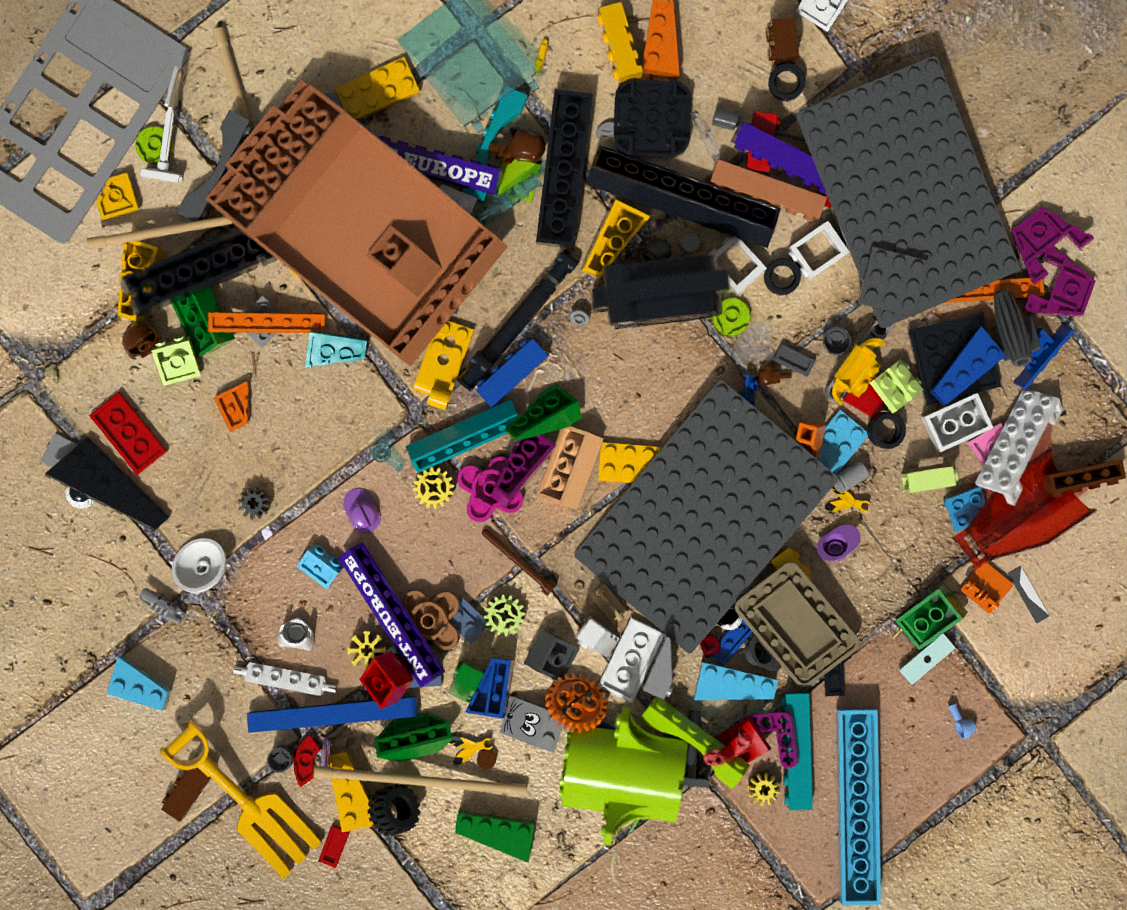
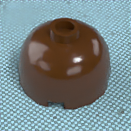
(140, 339)

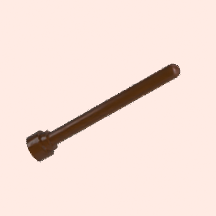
(546, 585)

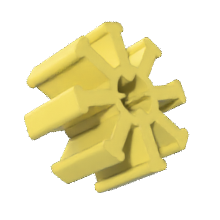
(355, 662)

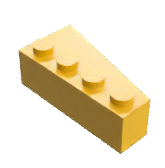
(135, 258)

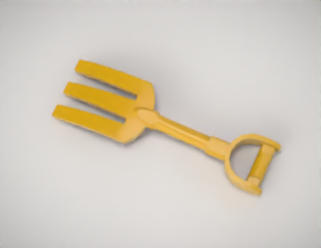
(253, 808)

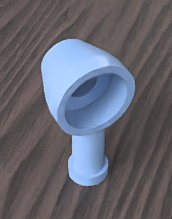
(964, 728)

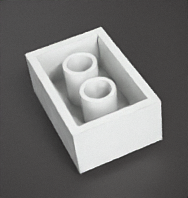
(957, 422)

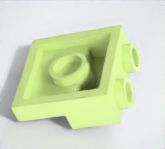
(176, 360)
(896, 385)

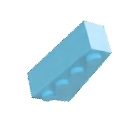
(727, 683)

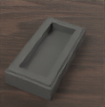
(794, 360)

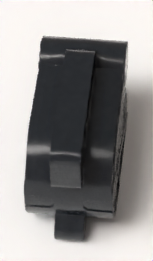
(661, 291)

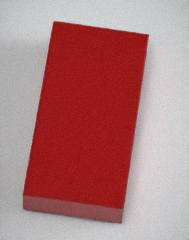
(333, 846)

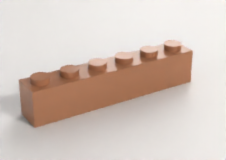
(769, 190)

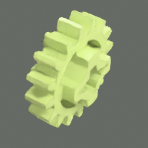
(501, 624)

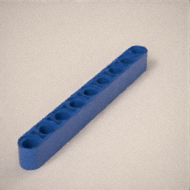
(329, 714)

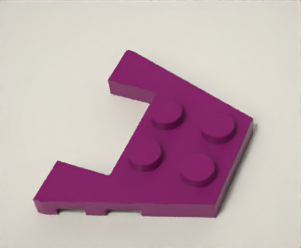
(1041, 233)
(1069, 292)

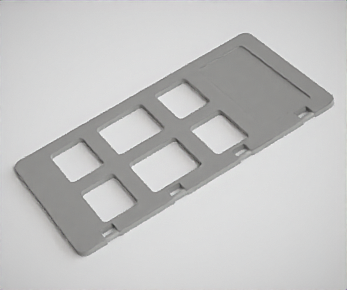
(116, 51)

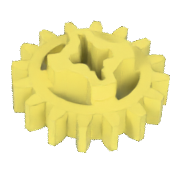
(439, 480)

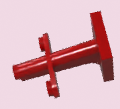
(740, 740)

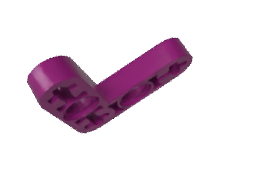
(777, 725)

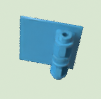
(964, 507)

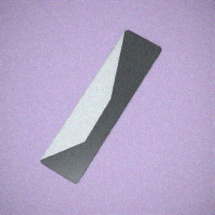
(1028, 594)

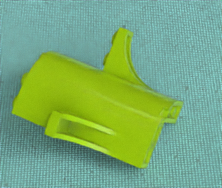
(623, 774)

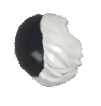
(77, 500)
(730, 620)

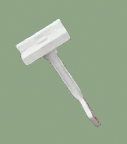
(163, 166)

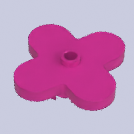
(475, 483)

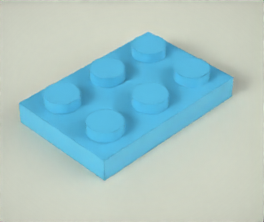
(840, 441)

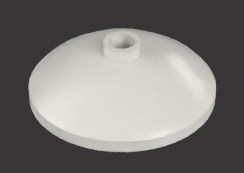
(193, 560)

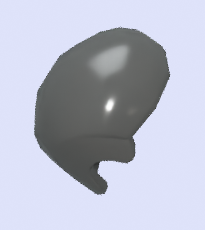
(837, 340)

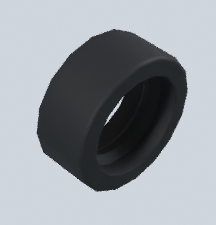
(786, 96)
(796, 274)
(900, 430)

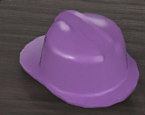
(362, 510)
(838, 543)

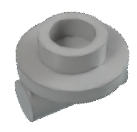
(579, 316)

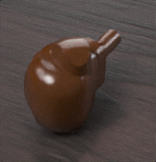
(771, 376)

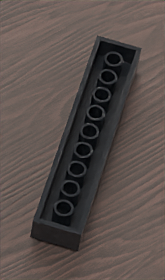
(683, 196)

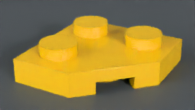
(117, 198)

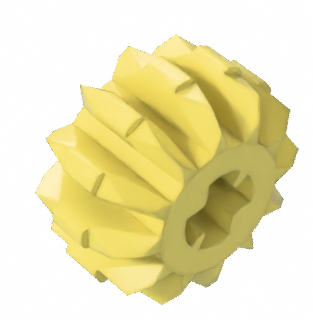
(757, 786)

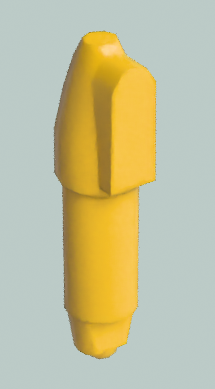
(541, 56)

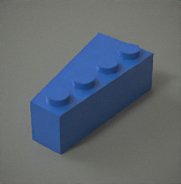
(972, 361)

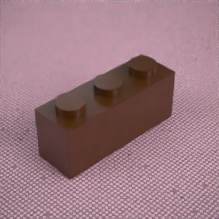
(185, 793)

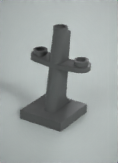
(690, 777)

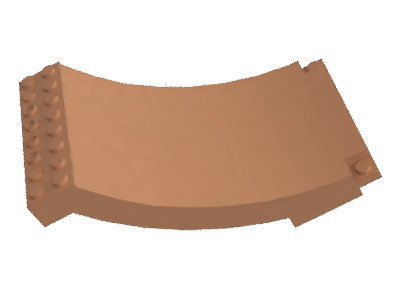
(355, 221)

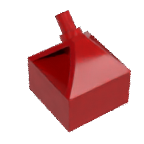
(386, 679)

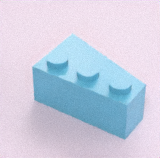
(137, 686)

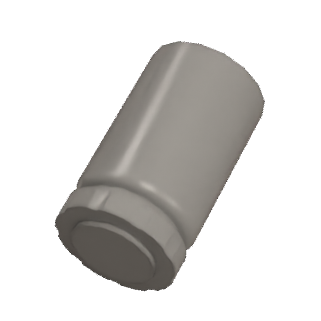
(851, 476)

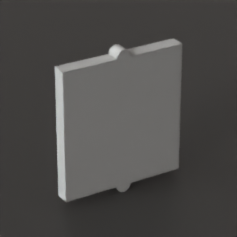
(57, 449)

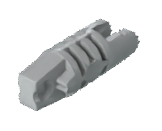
(161, 605)

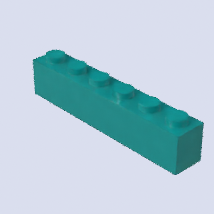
(461, 436)
(799, 777)

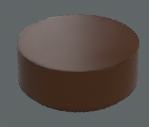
(486, 759)

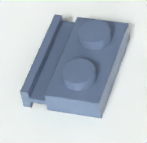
(468, 621)

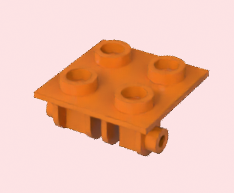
(986, 587)

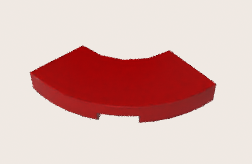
(305, 760)

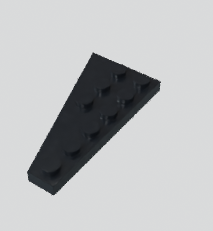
(101, 480)

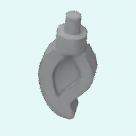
(605, 129)

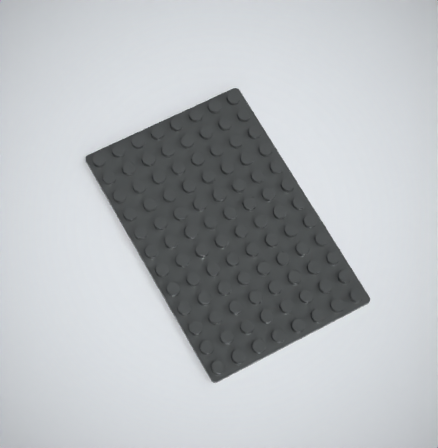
(909, 182)
(706, 516)

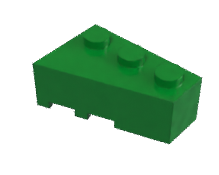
(467, 680)

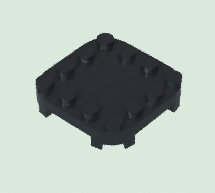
(652, 118)

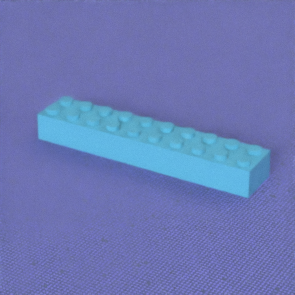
(858, 806)

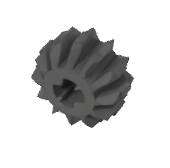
(259, 498)

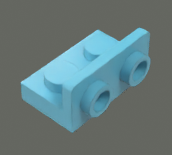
(320, 565)

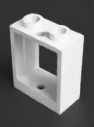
(834, 240)
(760, 268)

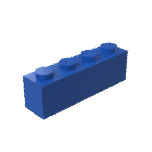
(515, 370)

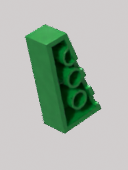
(501, 833)

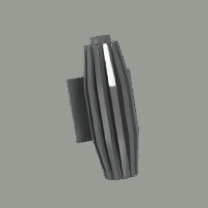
(1014, 331)

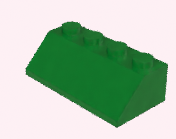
(194, 319)

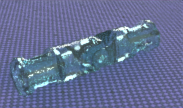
(502, 203)

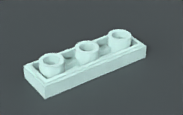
(917, 667)

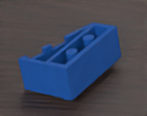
(493, 691)

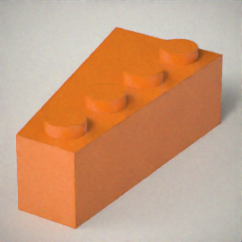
(661, 42)

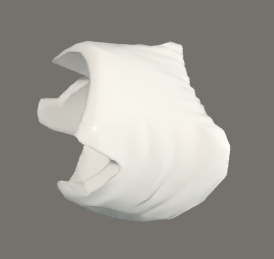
(296, 634)

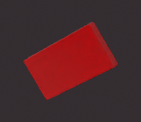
(128, 433)

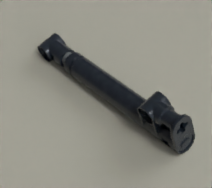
(517, 321)

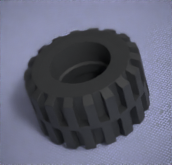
(406, 807)

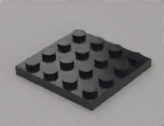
(938, 345)

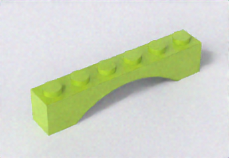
(665, 718)

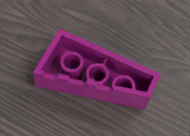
(521, 466)

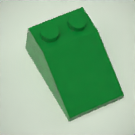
(931, 616)

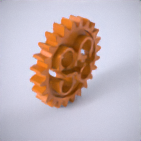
(586, 715)

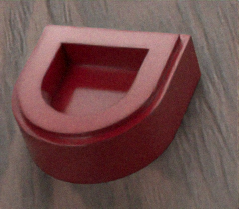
(710, 645)

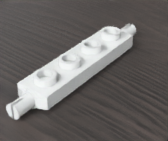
(285, 679)

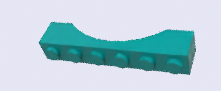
(507, 111)

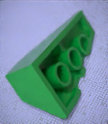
(551, 412)

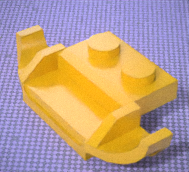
(857, 370)

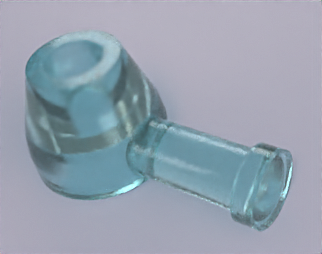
(386, 456)

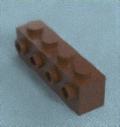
(1082, 477)

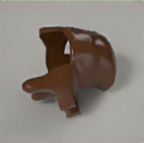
(523, 147)

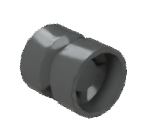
(280, 758)

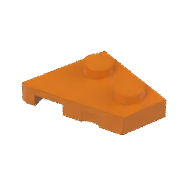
(234, 406)

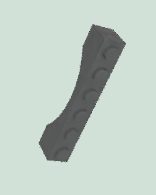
(234, 132)

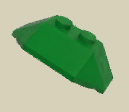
(413, 737)

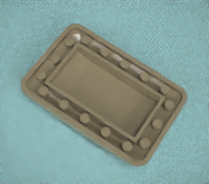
(797, 624)

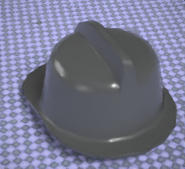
(759, 655)

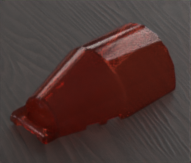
(1032, 523)

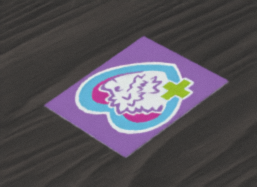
(324, 752)

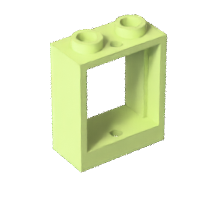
(929, 479)

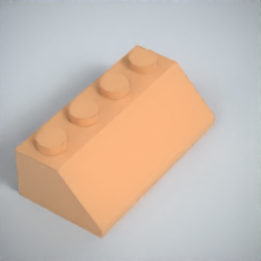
(570, 467)

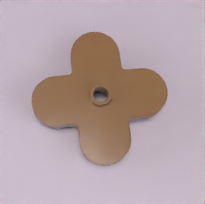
(441, 609)

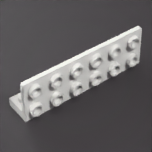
(1018, 442)

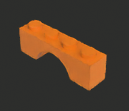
(811, 436)

